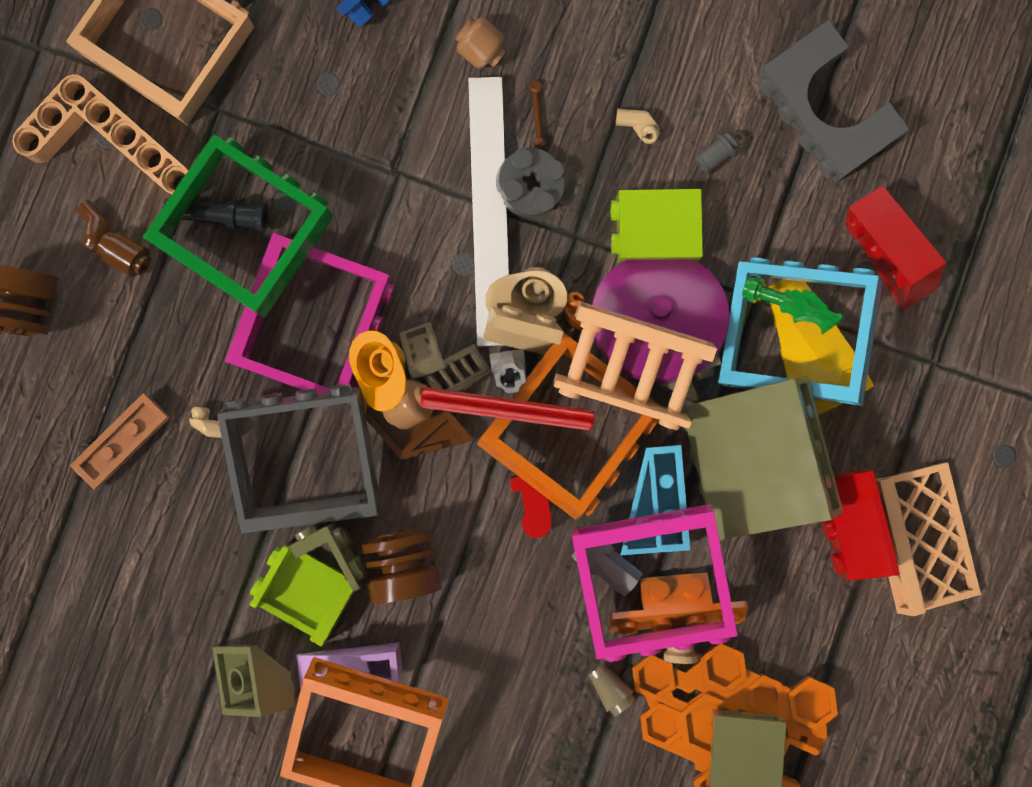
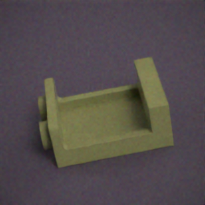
(746, 749)

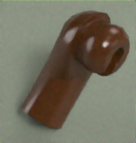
(96, 225)

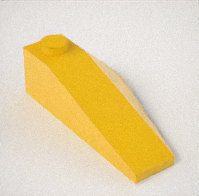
(806, 351)

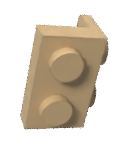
(522, 331)

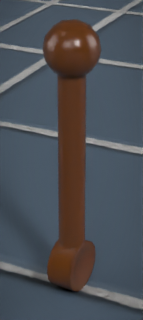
(535, 89)

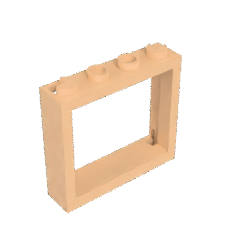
(100, 15)

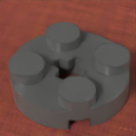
(513, 190)

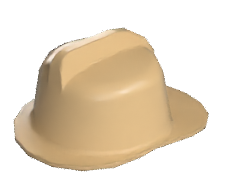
(531, 291)

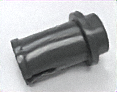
(717, 153)

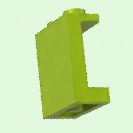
(657, 224)
(303, 592)

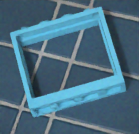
(826, 275)

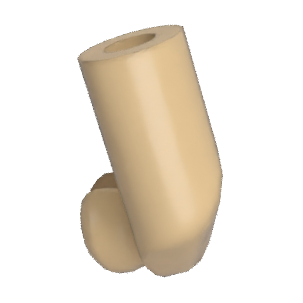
(641, 122)
(201, 422)

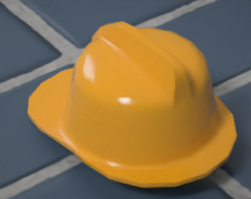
(378, 369)

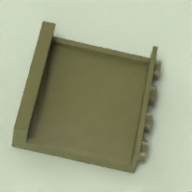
(763, 459)

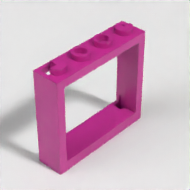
(251, 321)
(646, 527)

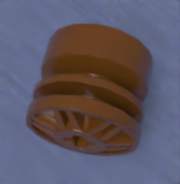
(19, 298)
(401, 566)

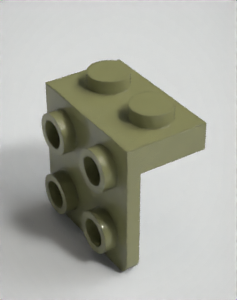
(338, 541)

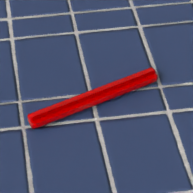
(507, 408)

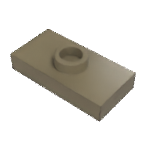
(421, 350)

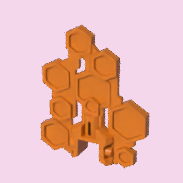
(729, 686)

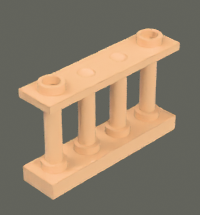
(660, 341)

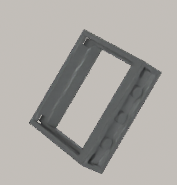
(301, 513)

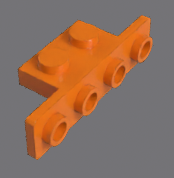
(673, 603)

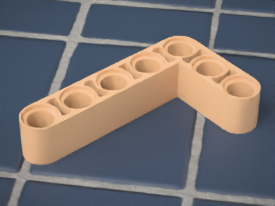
(89, 110)

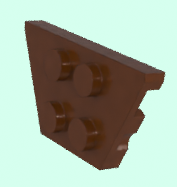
(435, 433)

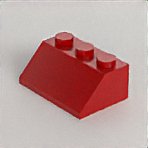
(861, 533)

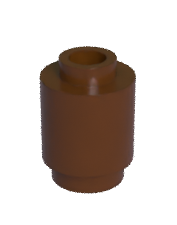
(124, 253)

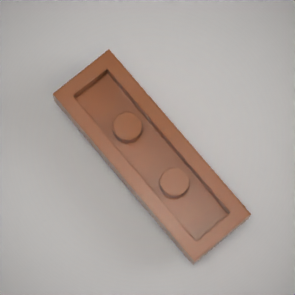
(120, 441)

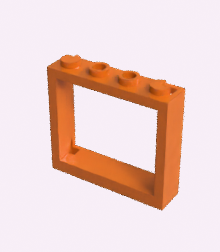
(536, 478)
(369, 693)

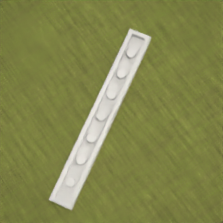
(488, 205)

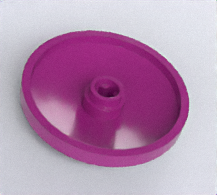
(666, 294)

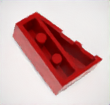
(895, 247)

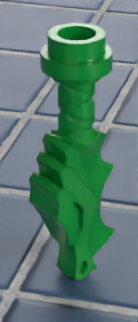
(801, 305)

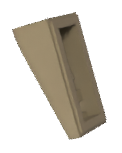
(430, 380)

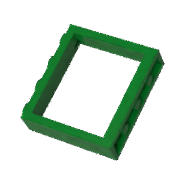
(291, 258)

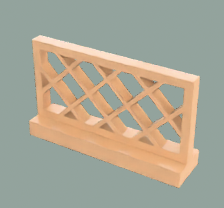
(907, 585)

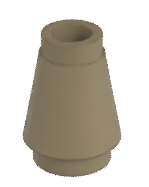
(612, 690)

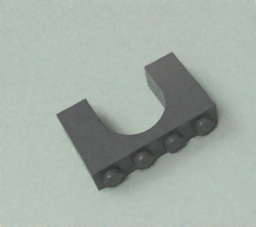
(835, 148)

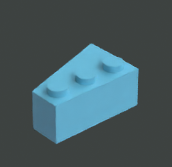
(659, 491)

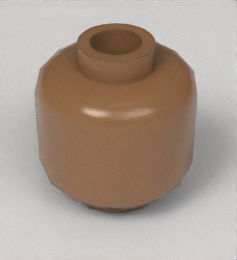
(480, 43)
(409, 411)

